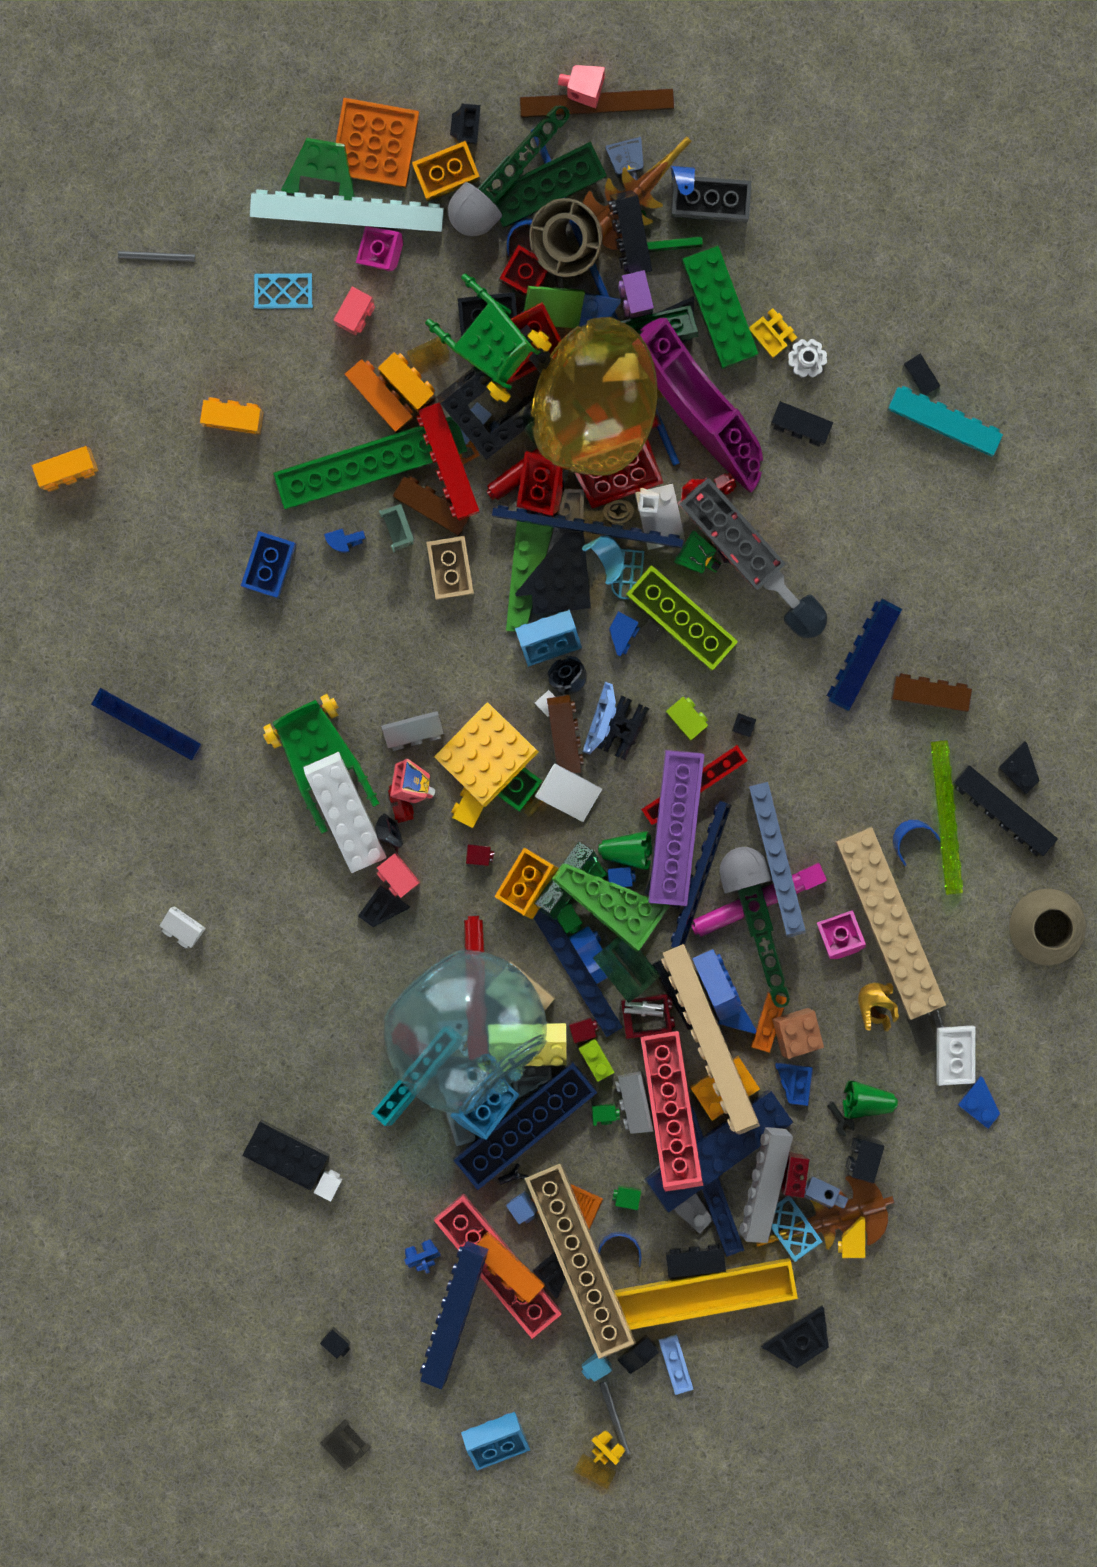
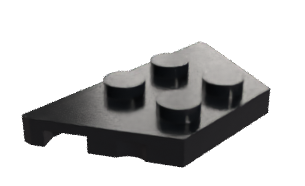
(801, 1339)

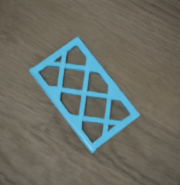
(273, 304)
(808, 1228)

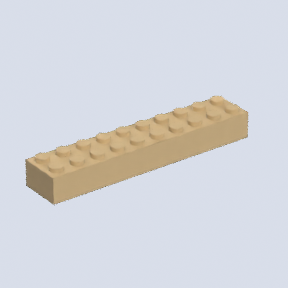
(890, 923)
(712, 1043)
(580, 1261)

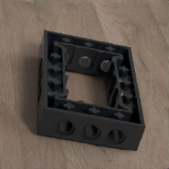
(473, 384)

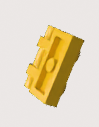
(768, 337)

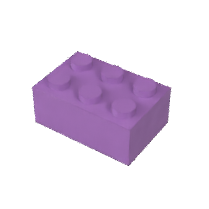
(636, 294)

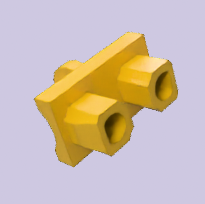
(601, 1442)

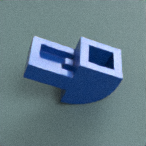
(340, 542)

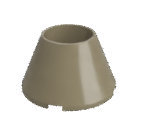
(550, 240)
(1023, 922)

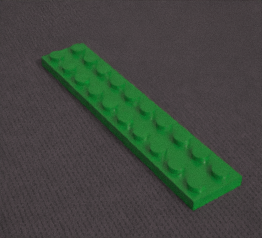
(359, 466)

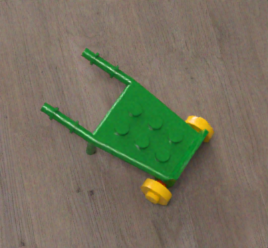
(493, 342)
(309, 737)

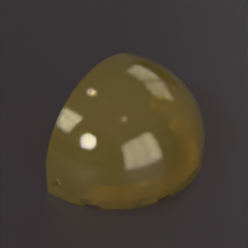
(596, 399)

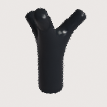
(513, 1175)

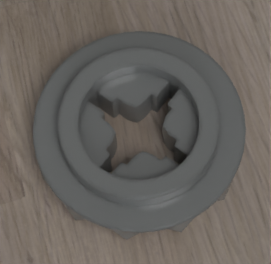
(611, 509)

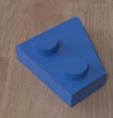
(597, 306)
(796, 1082)
(980, 1103)

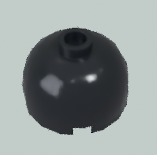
(567, 675)

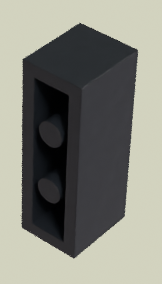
(801, 424)
(695, 1261)

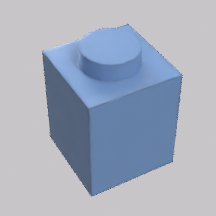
(522, 1208)

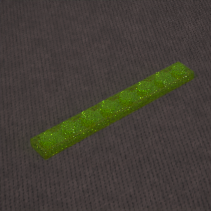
(946, 817)

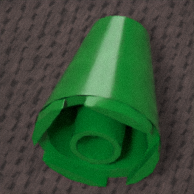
(628, 849)
(867, 1101)

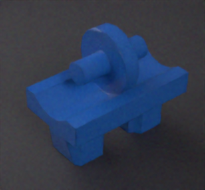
(414, 1259)

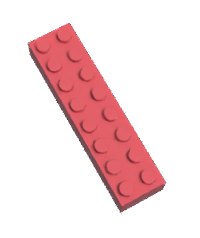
(671, 1111)
(465, 1223)

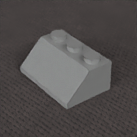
(413, 730)
(634, 1103)

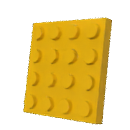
(486, 754)

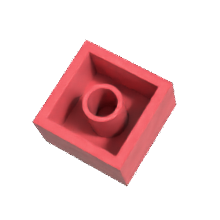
(354, 311)
(397, 875)

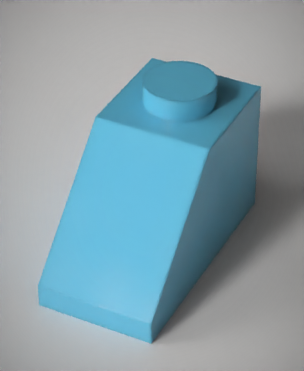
(596, 1368)

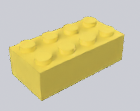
(555, 1049)

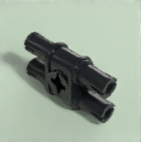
(634, 724)

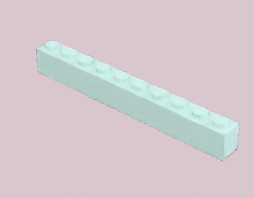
(347, 211)

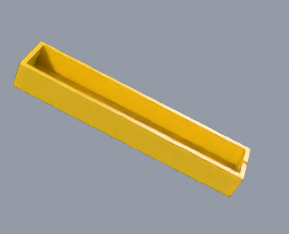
(708, 1294)

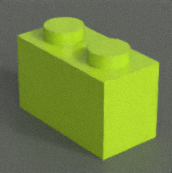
(687, 718)
(596, 1059)

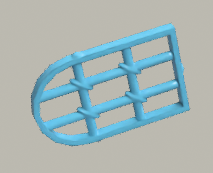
(632, 565)

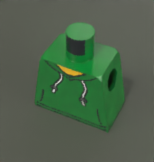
(697, 555)

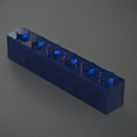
(864, 655)
(147, 724)

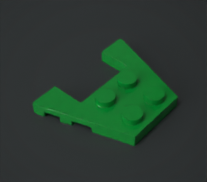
(321, 161)

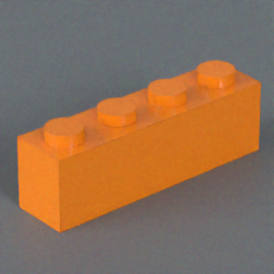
(379, 396)
(510, 1269)

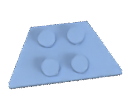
(600, 724)

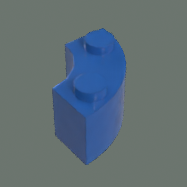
(587, 947)

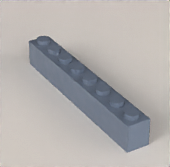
(777, 860)

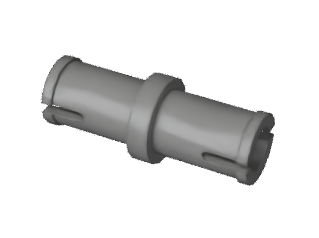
(644, 1008)

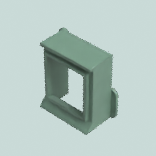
(398, 527)

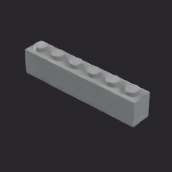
(765, 1185)

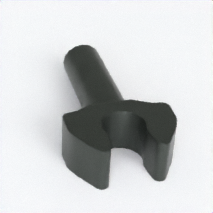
(841, 1120)

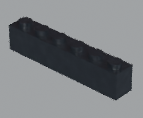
(1006, 811)

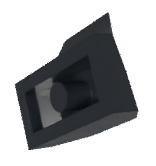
(466, 123)
(388, 831)

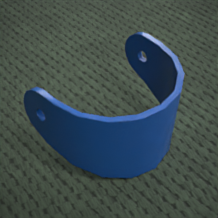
(684, 177)
(516, 225)
(902, 829)
(624, 1235)

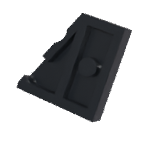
(382, 907)

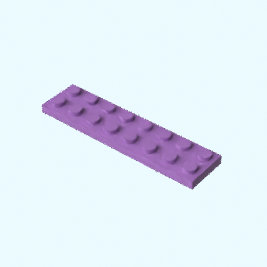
(676, 827)

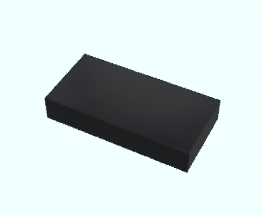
(922, 374)

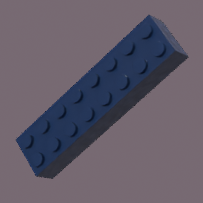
(525, 1125)
(724, 1149)

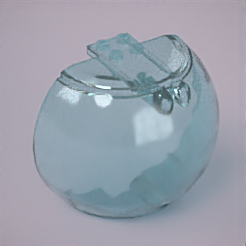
(468, 1015)

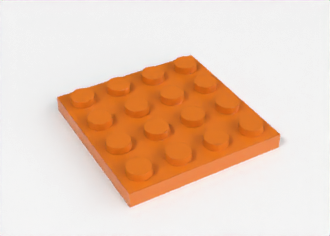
(377, 140)

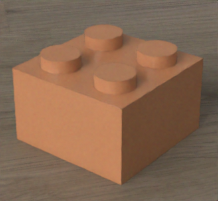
(798, 1033)

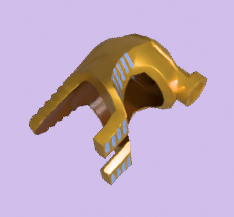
(876, 995)

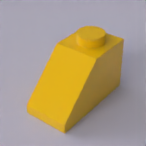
(853, 1241)

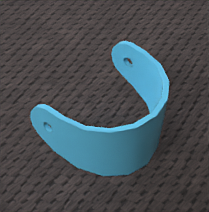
(610, 556)

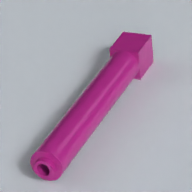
(733, 911)

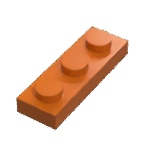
(765, 1028)

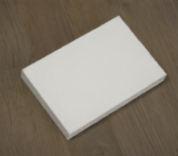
(568, 792)
(955, 1055)

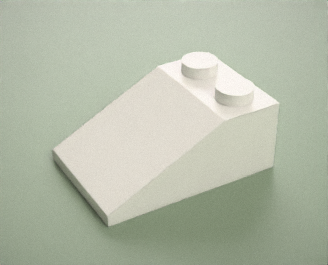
(667, 518)

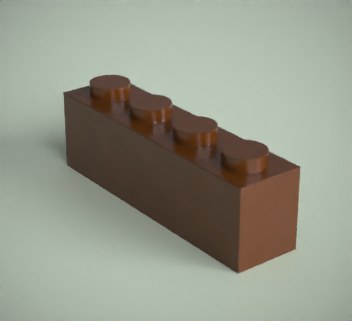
(428, 504)
(931, 693)
(563, 733)

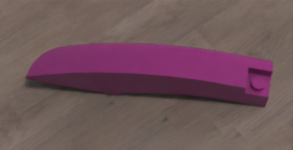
(702, 405)

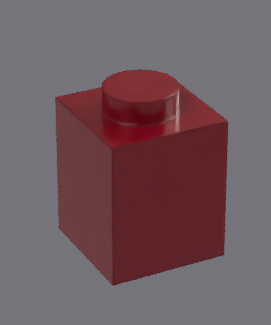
(479, 855)
(583, 1029)

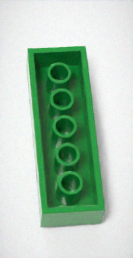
(720, 307)

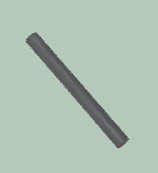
(156, 256)
(614, 1417)

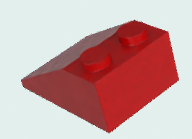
(540, 485)

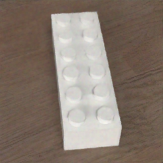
(344, 812)

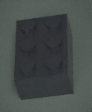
(471, 307)
(865, 1158)

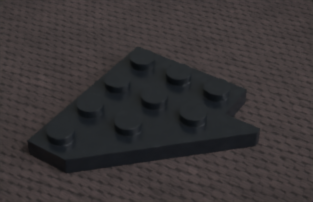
(560, 578)

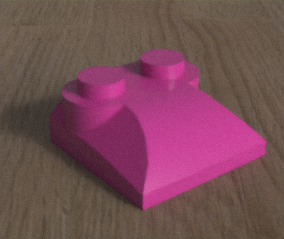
(380, 248)
(841, 935)

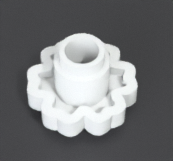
(807, 358)

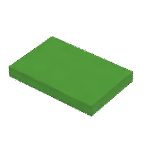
(561, 304)

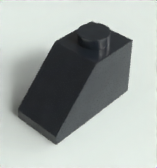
(639, 1355)

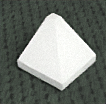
(648, 501)

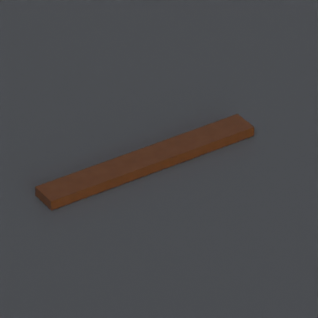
(607, 103)

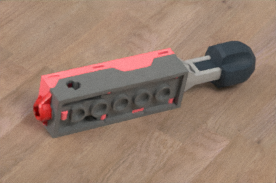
(748, 552)

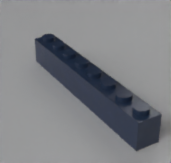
(454, 1314)

